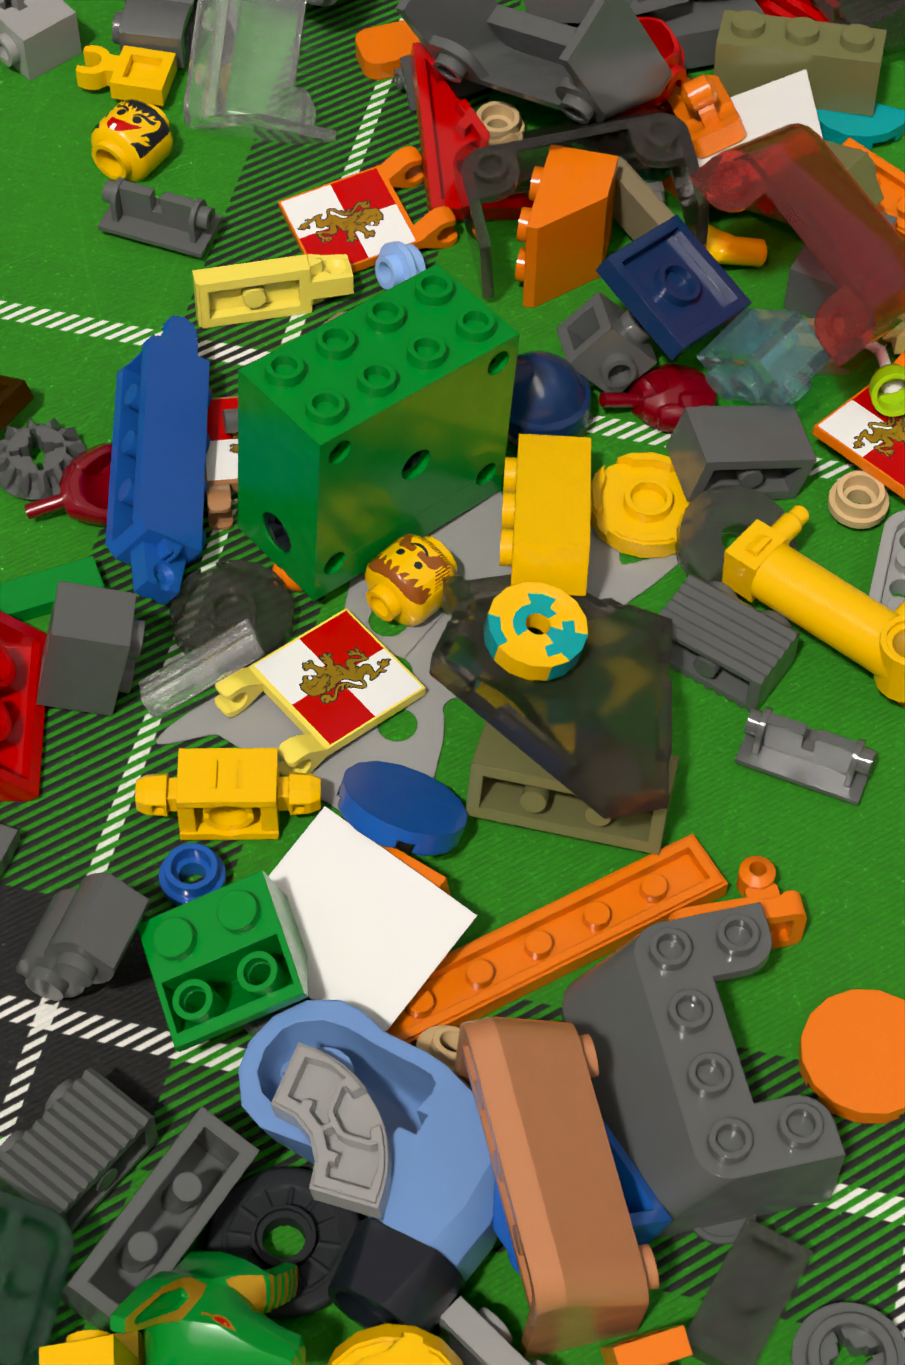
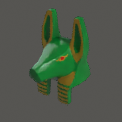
(213, 1313)

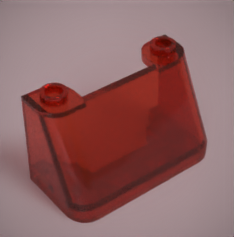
(837, 222)

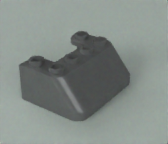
(677, 1083)

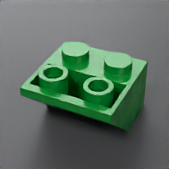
(225, 959)

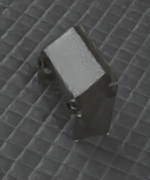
(504, 166)

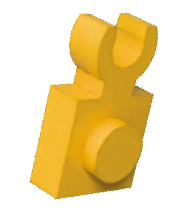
(133, 75)

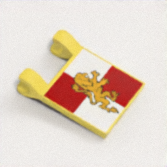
(329, 684)

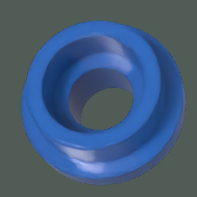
(189, 860)

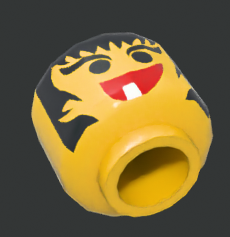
(131, 140)

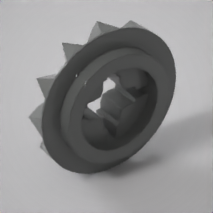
(19, 473)
(856, 1328)

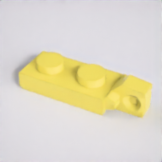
(268, 288)

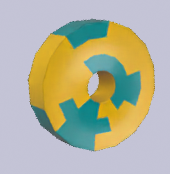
(531, 654)

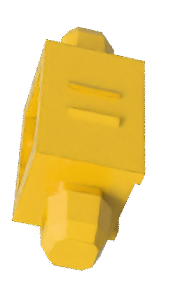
(228, 793)

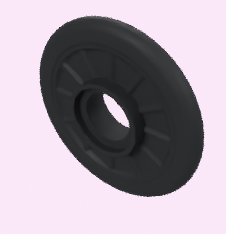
(284, 1199)

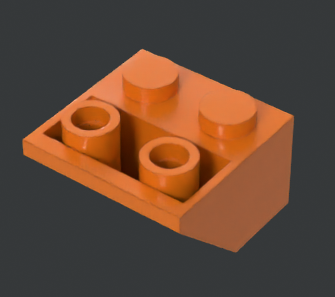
(568, 223)

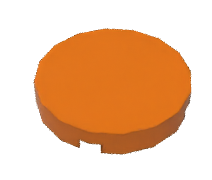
(857, 1055)

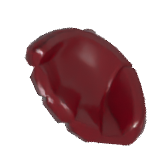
(663, 394)
(82, 488)

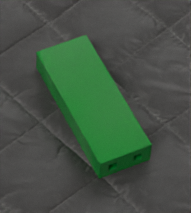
(35, 593)

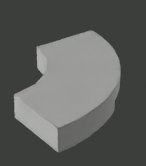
(343, 1129)

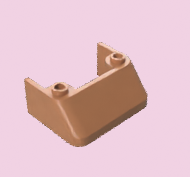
(556, 1181)

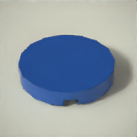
(401, 804)

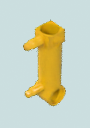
(818, 601)

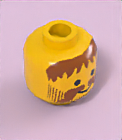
(407, 579)

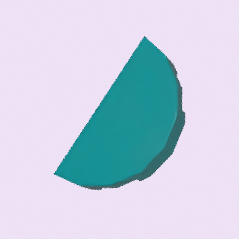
(866, 130)

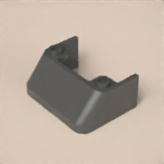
(580, 70)

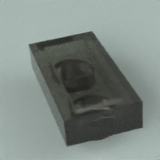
(747, 1297)

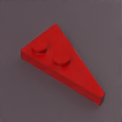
(444, 128)

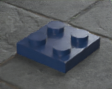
(673, 287)

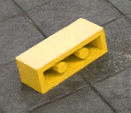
(548, 512)

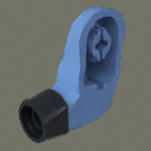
(441, 1168)

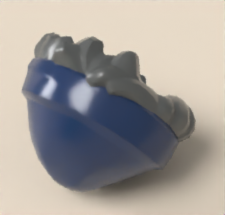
(548, 398)

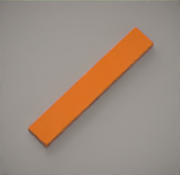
(561, 937)

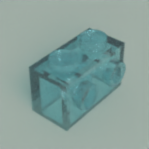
(764, 357)

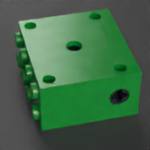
(374, 428)

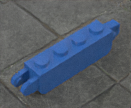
(160, 461)

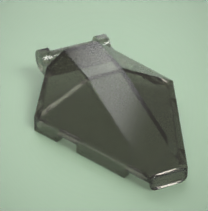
(597, 726)

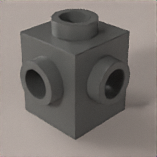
(606, 344)

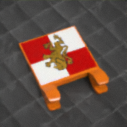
(365, 213)
(868, 438)

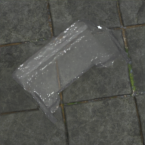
(247, 71)

